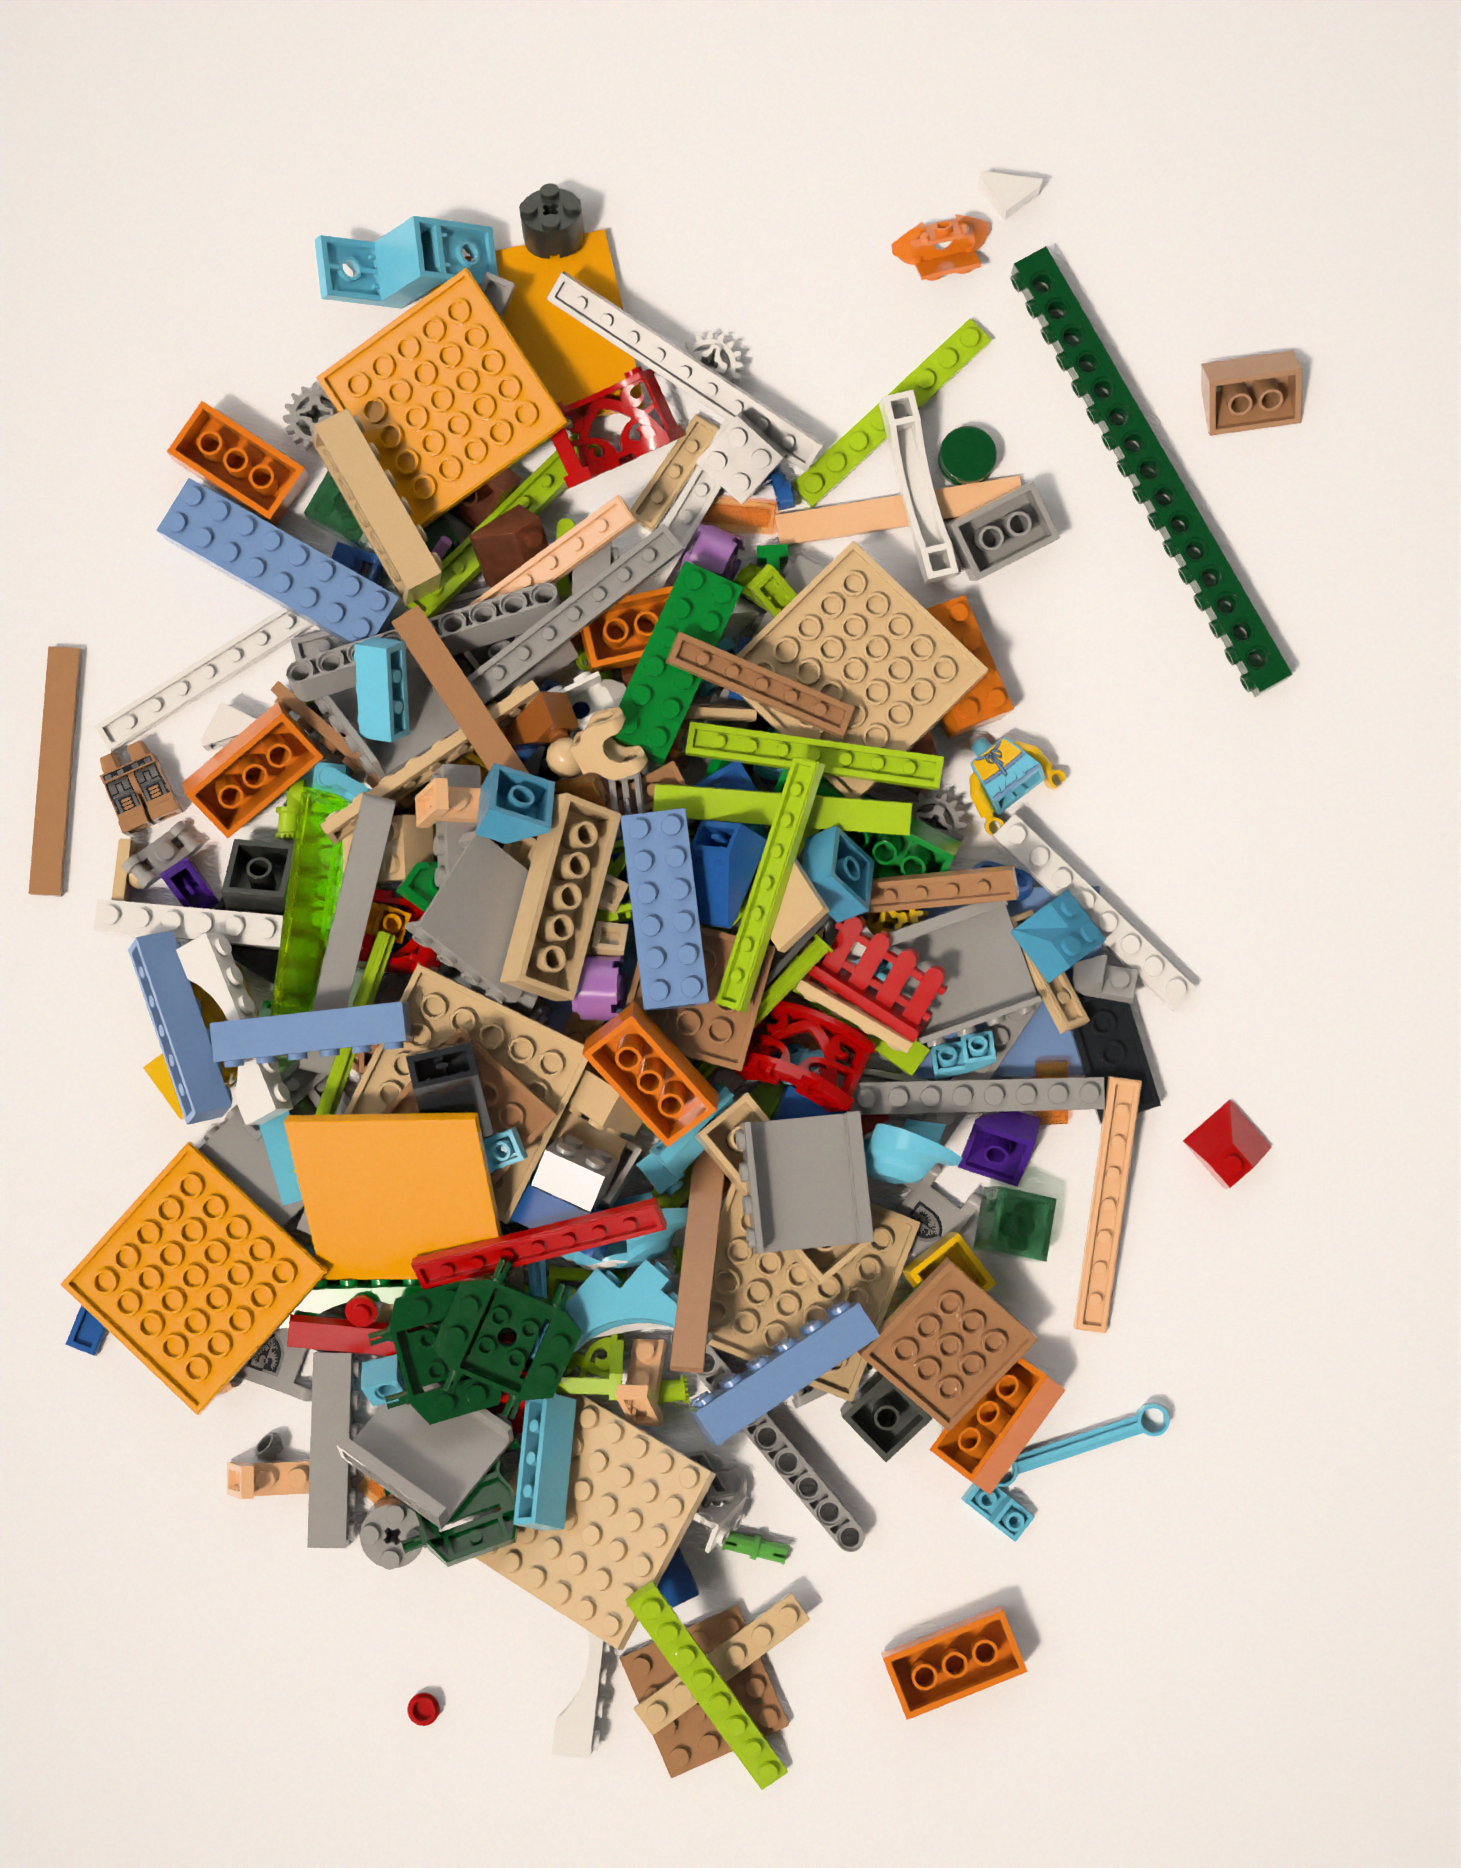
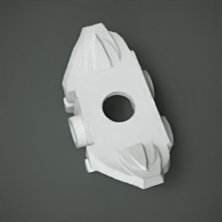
(593, 691)
(728, 1516)

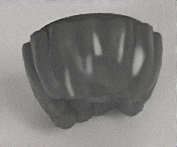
(269, 1447)

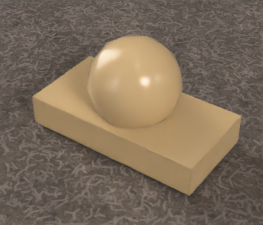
(123, 881)

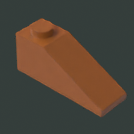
(542, 722)

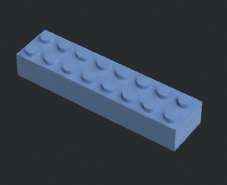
(278, 565)

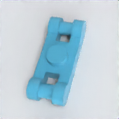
(332, 777)

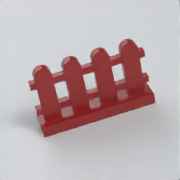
(871, 994)

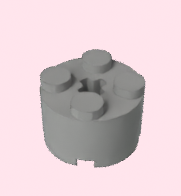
(375, 1542)

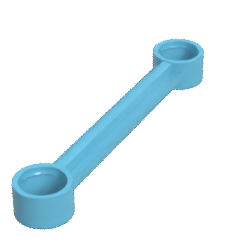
(1085, 1442)

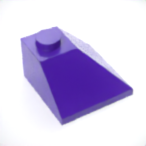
(1000, 1145)

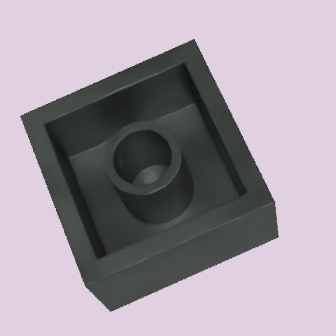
(257, 877)
(884, 1416)

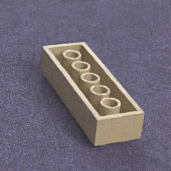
(377, 506)
(561, 899)
(719, 1141)

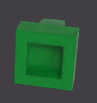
(772, 555)

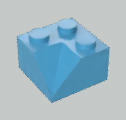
(514, 805)
(839, 872)
(1058, 936)

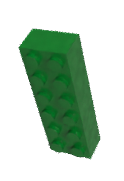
(660, 692)
(894, 854)

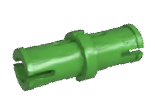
(756, 1547)

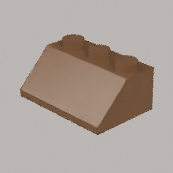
(1252, 392)

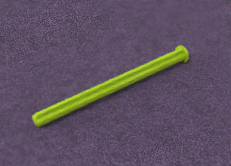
(780, 988)
(365, 996)

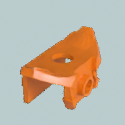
(960, 256)

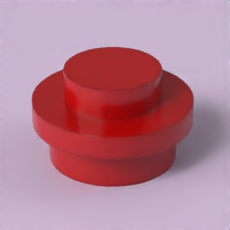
(361, 1311)
(423, 1709)

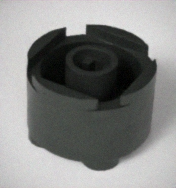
(552, 222)

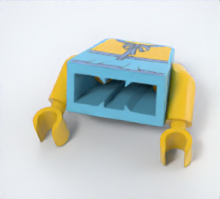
(1005, 775)

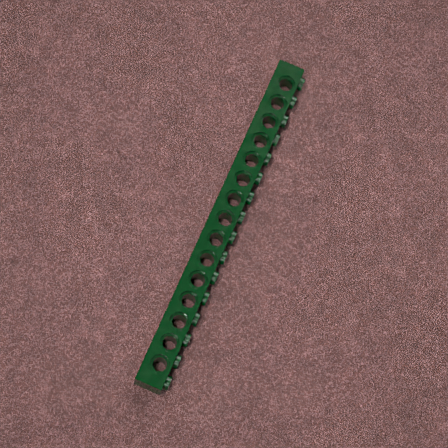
(1043, 268)

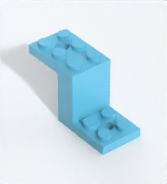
(403, 261)

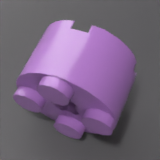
(716, 551)
(600, 988)

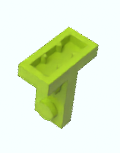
(765, 588)

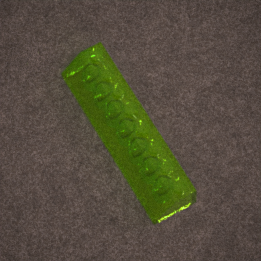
(308, 904)

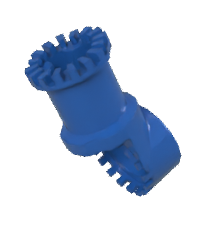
(781, 488)

